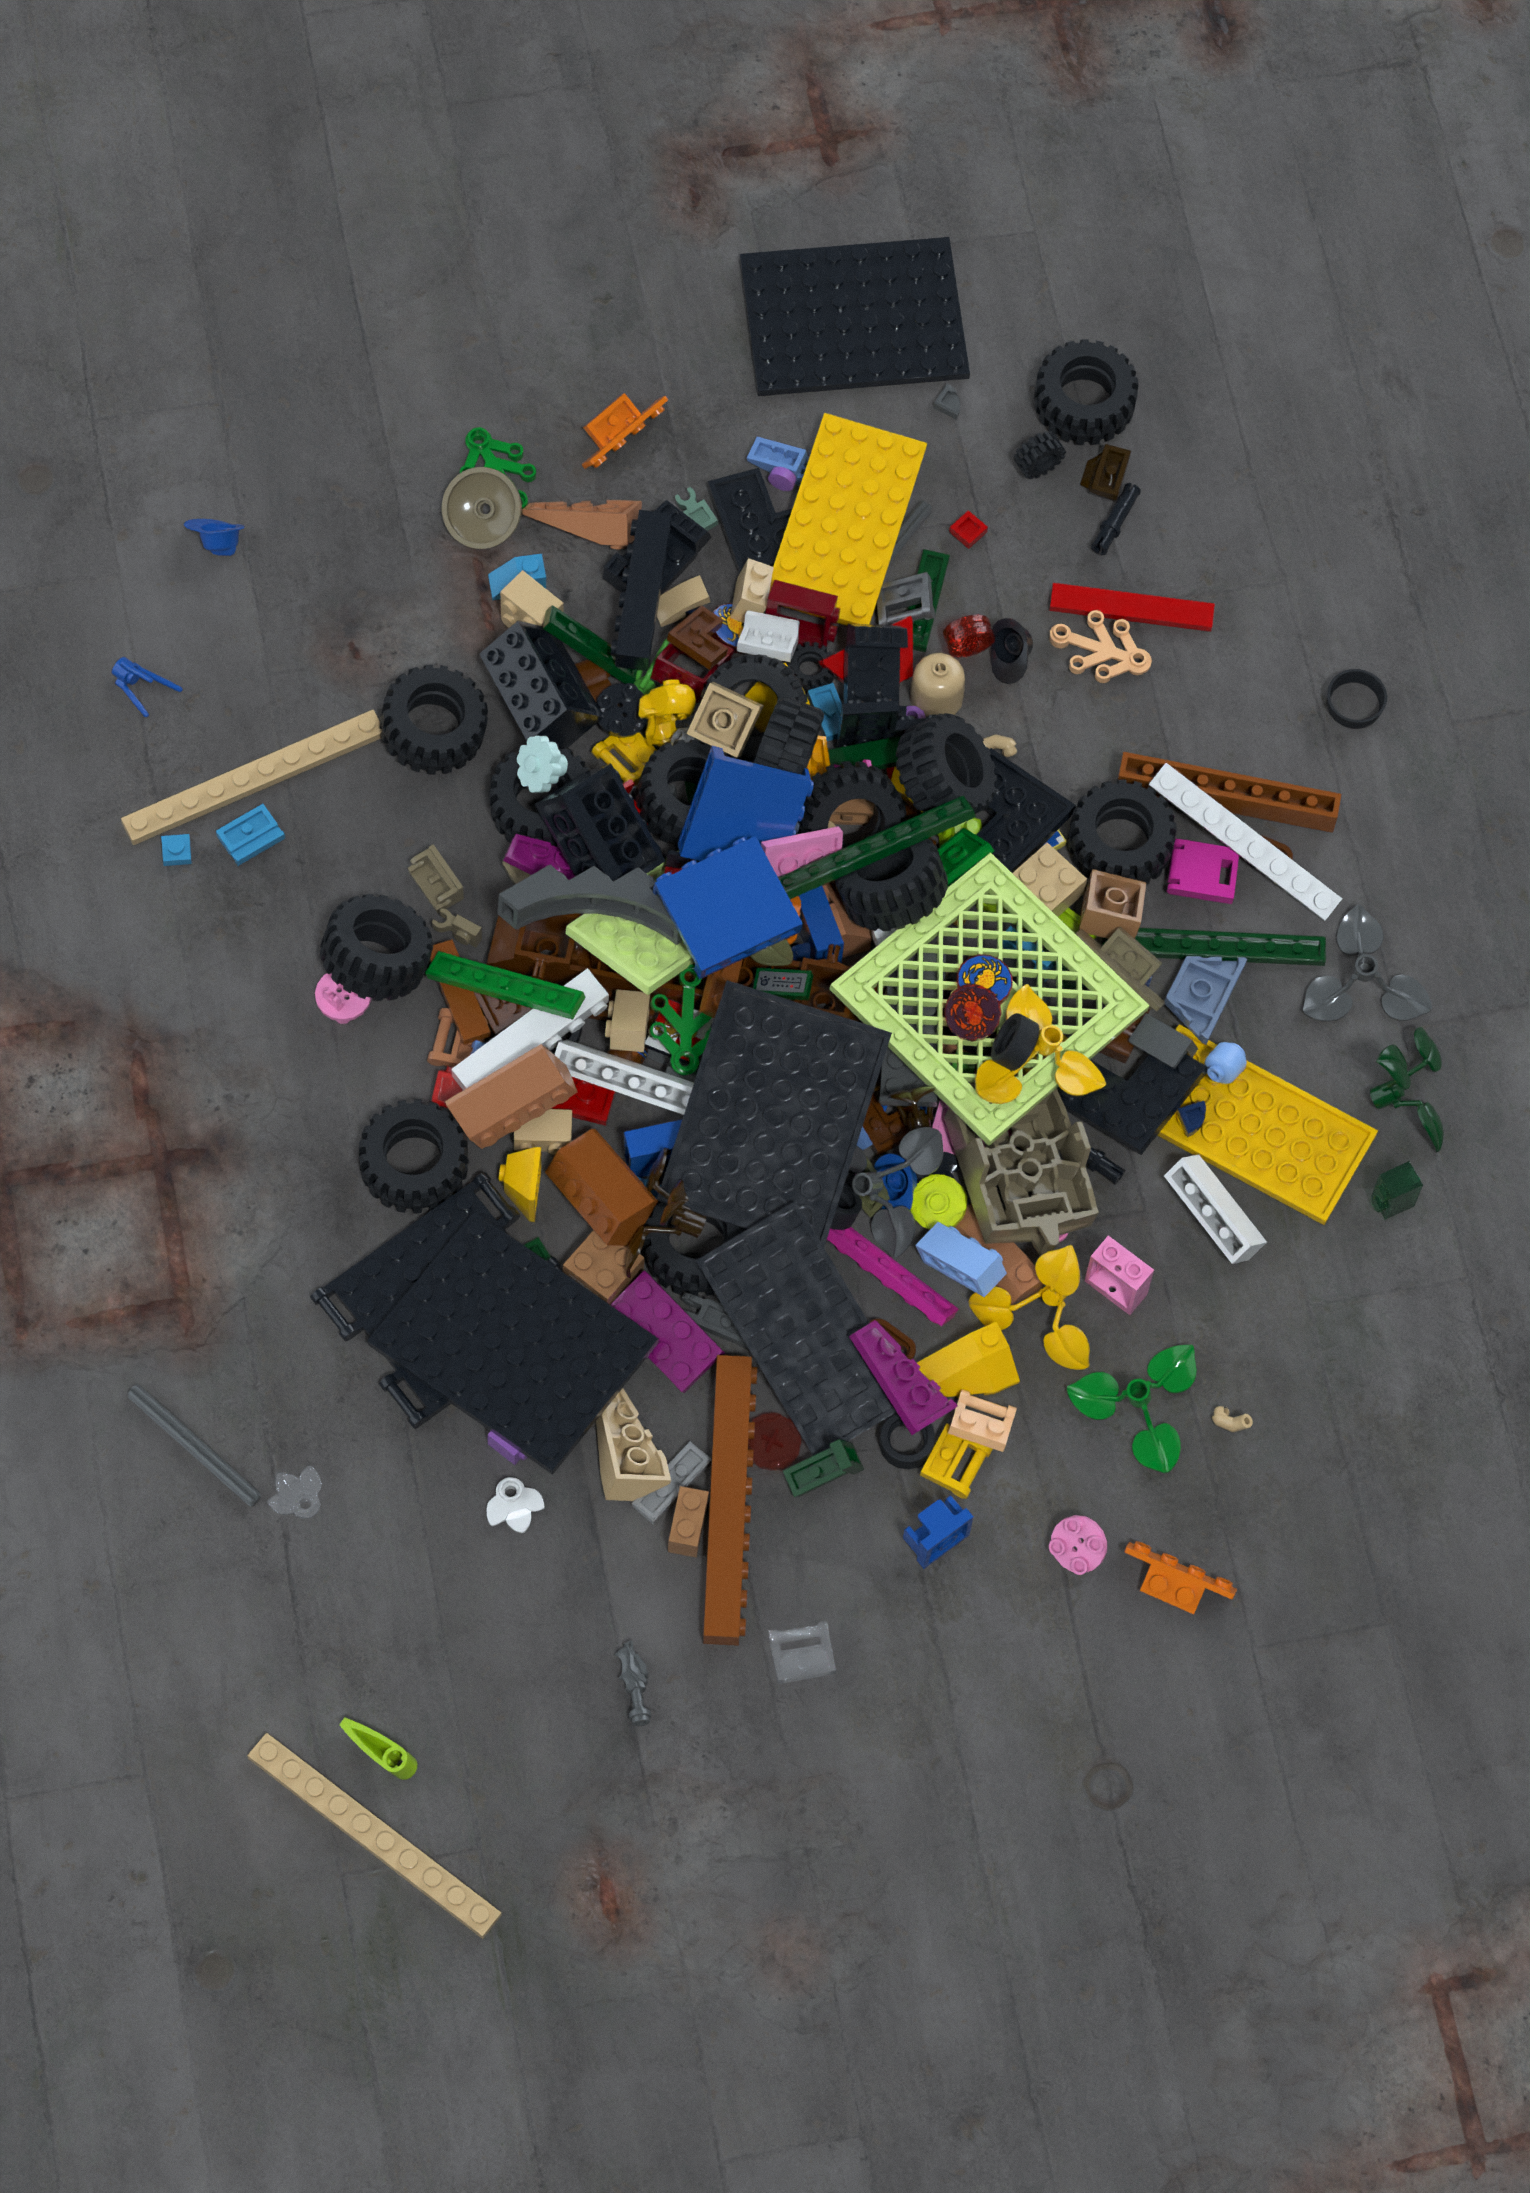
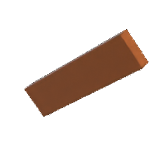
(462, 1004)

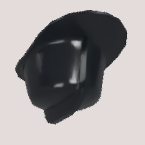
(1010, 650)

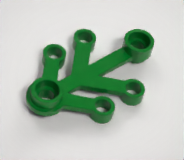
(484, 449)
(684, 1025)

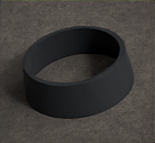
(1362, 677)

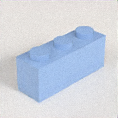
(961, 1258)

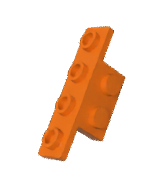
(615, 423)
(1176, 1582)

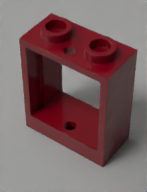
(809, 601)
(666, 670)

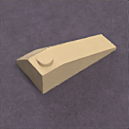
(626, 1453)

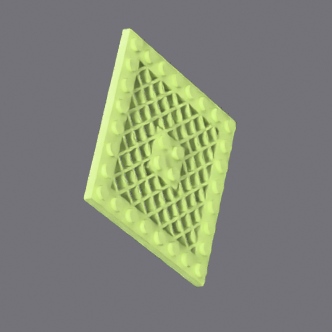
(1045, 929)

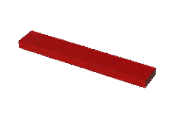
(1132, 607)

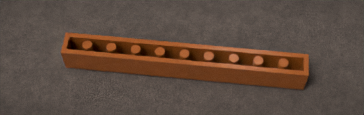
(728, 1499)

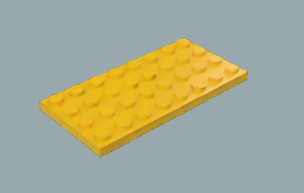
(849, 514)
(1274, 1137)

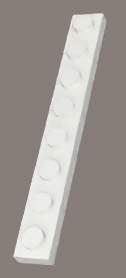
(1245, 841)

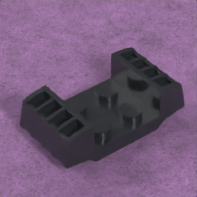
(684, 545)
(873, 663)

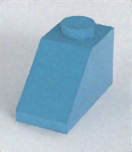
(502, 576)

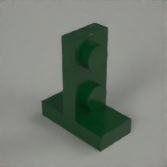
(823, 1468)

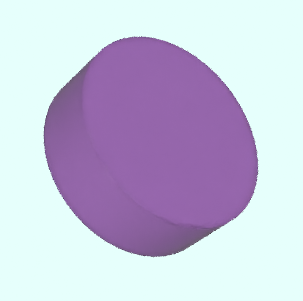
(782, 478)

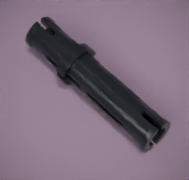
(1111, 526)

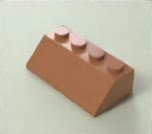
(512, 1096)

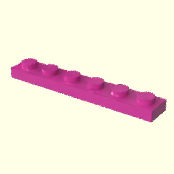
(893, 1275)

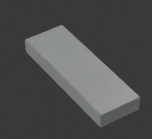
(683, 1472)

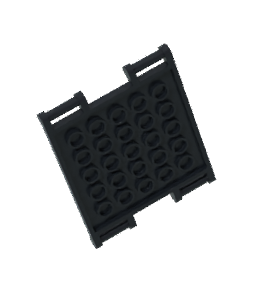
(385, 1276)

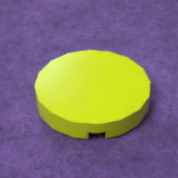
(938, 1200)

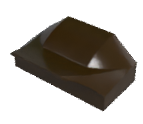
(1106, 472)

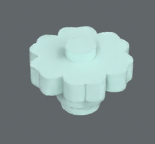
(540, 764)

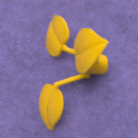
(1075, 1072)
(1061, 1275)

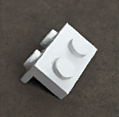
(769, 636)

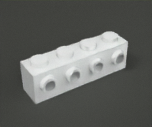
(1215, 1209)

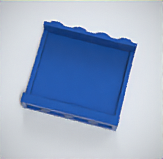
(739, 802)
(728, 906)

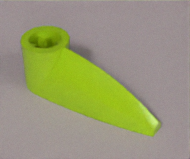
(381, 1749)

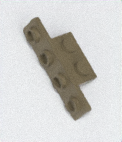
(1129, 962)

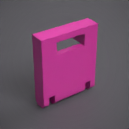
(1197, 869)

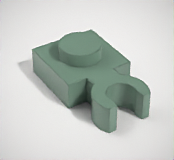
(698, 511)

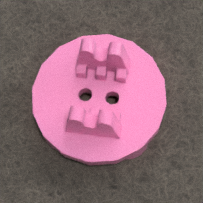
(334, 1003)
(1088, 1553)

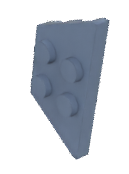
(1203, 992)

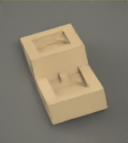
(680, 600)

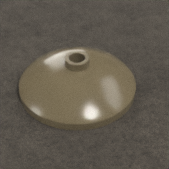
(465, 502)

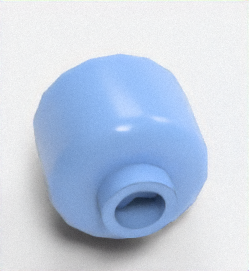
(1225, 1062)

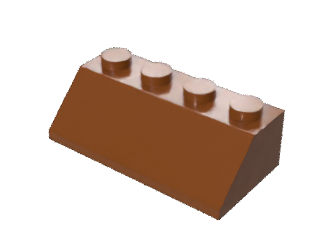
(602, 1188)

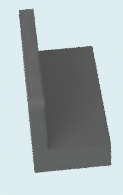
(1162, 1041)

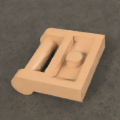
(979, 1427)

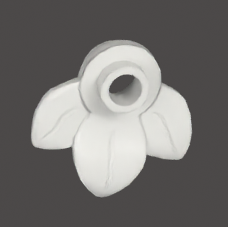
(514, 1509)

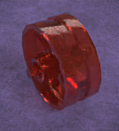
(968, 635)

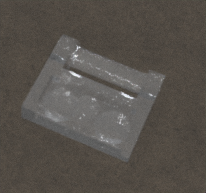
(804, 1661)

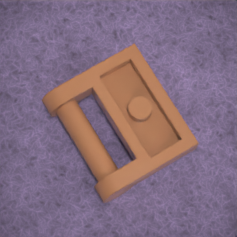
(459, 1051)

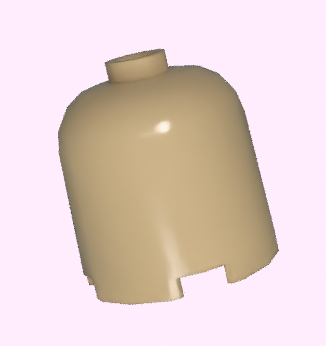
(938, 684)

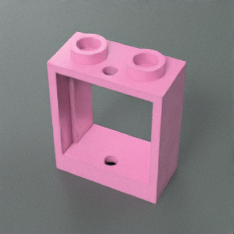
(1130, 1282)

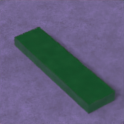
(936, 566)
(585, 643)

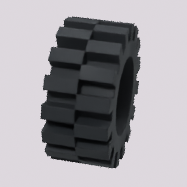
(1039, 455)
(811, 654)

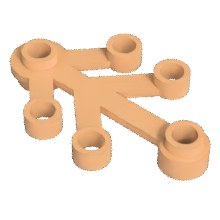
(1103, 650)

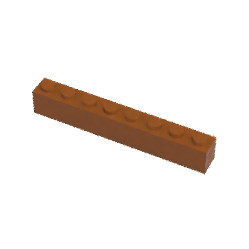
(1245, 793)

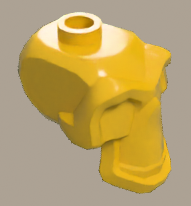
(663, 708)

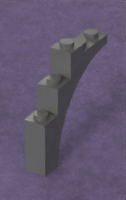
(591, 892)

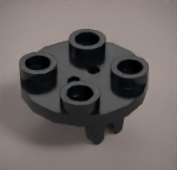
(613, 721)

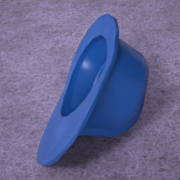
(216, 535)
(899, 1184)

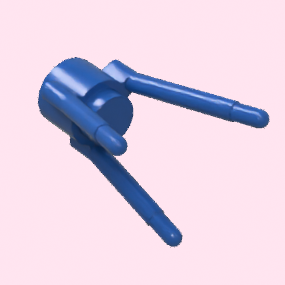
(130, 672)

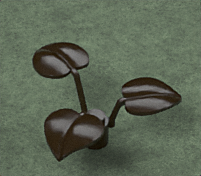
(917, 1117)
(683, 1219)

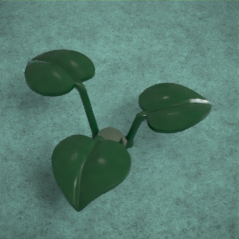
(1392, 1091)

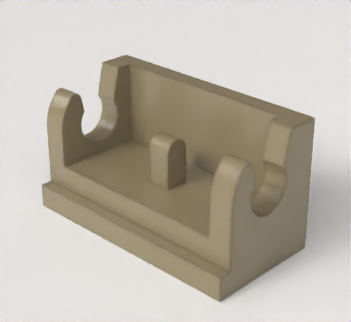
(436, 879)

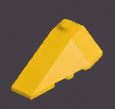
(973, 1363)

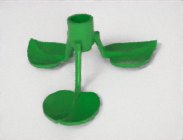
(1098, 1392)

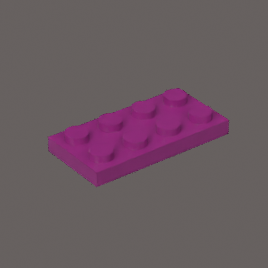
(683, 1345)

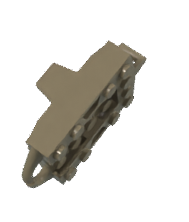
(1059, 1188)

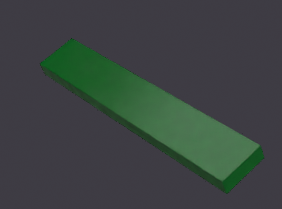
(505, 985)

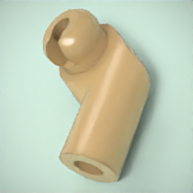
(1001, 742)
(1233, 1424)

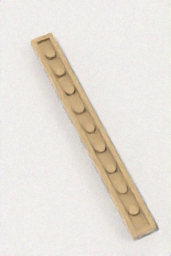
(252, 777)
(374, 1835)

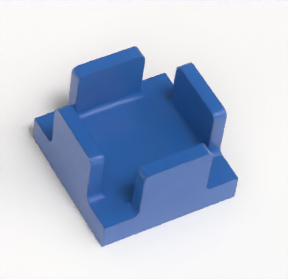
(941, 1530)

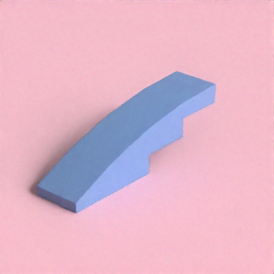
(773, 454)

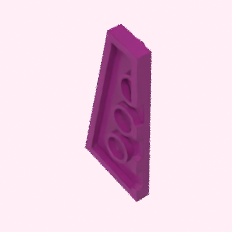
(534, 854)
(906, 1387)

